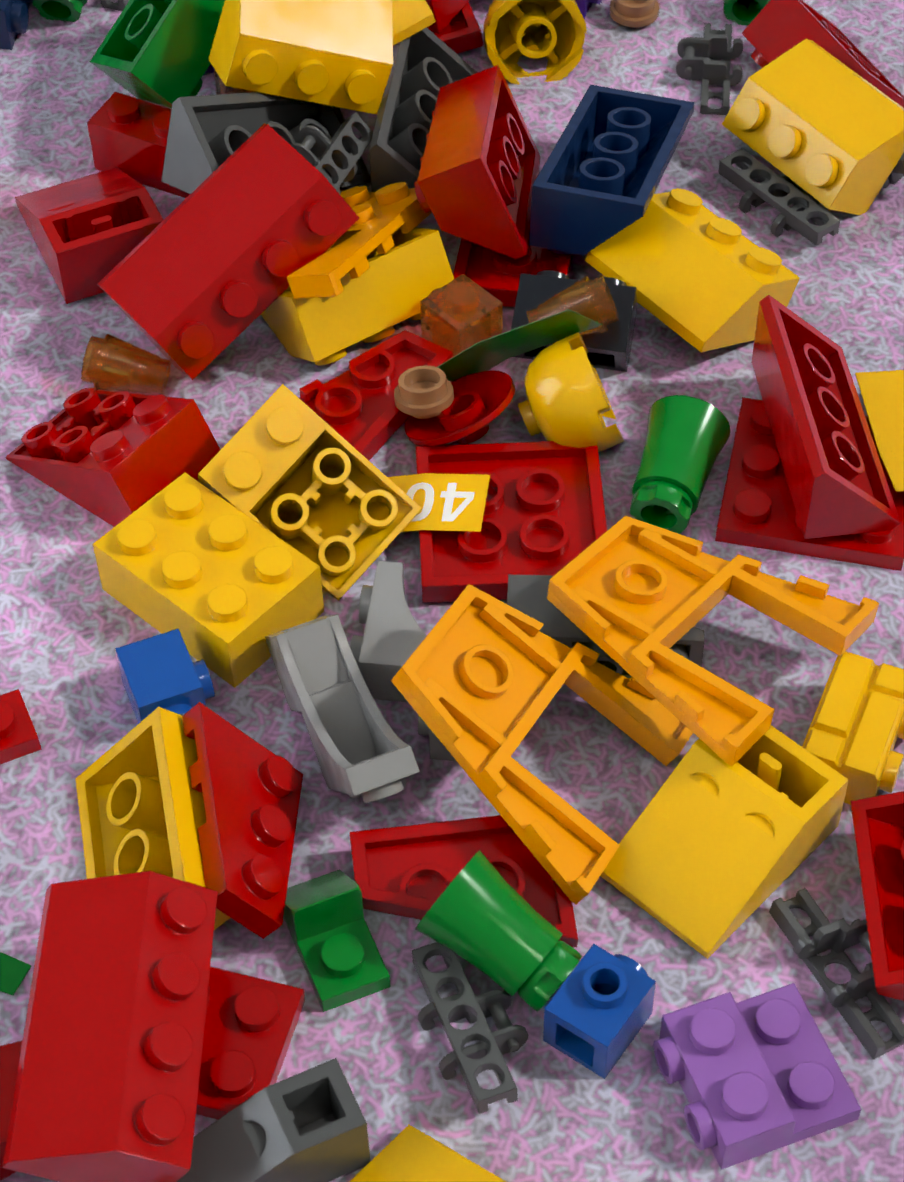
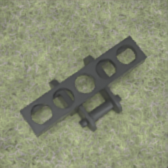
(697, 64)
(331, 153)
(772, 190)
(838, 937)
(464, 1004)

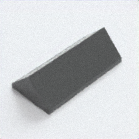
(405, 112)
(213, 127)

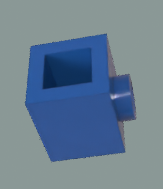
(163, 675)
(599, 1009)

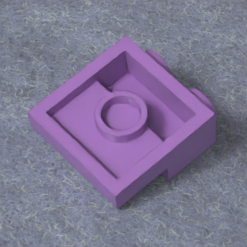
(753, 1074)

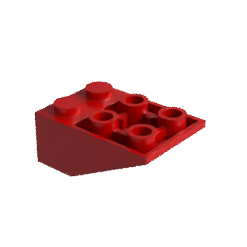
(88, 227)
(116, 449)

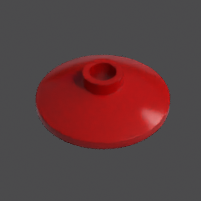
(476, 404)

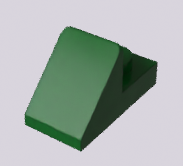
(334, 939)

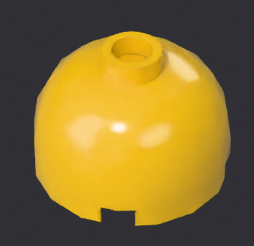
(537, 31)
(568, 398)

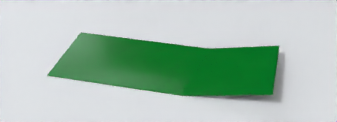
(520, 340)

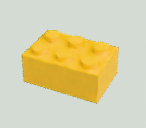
(210, 573)

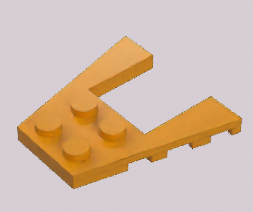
(380, 217)
(650, 586)
(480, 691)

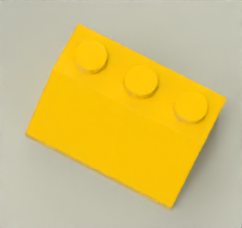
(307, 50)
(821, 126)
(695, 270)
(368, 306)
(142, 805)

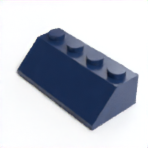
(604, 168)

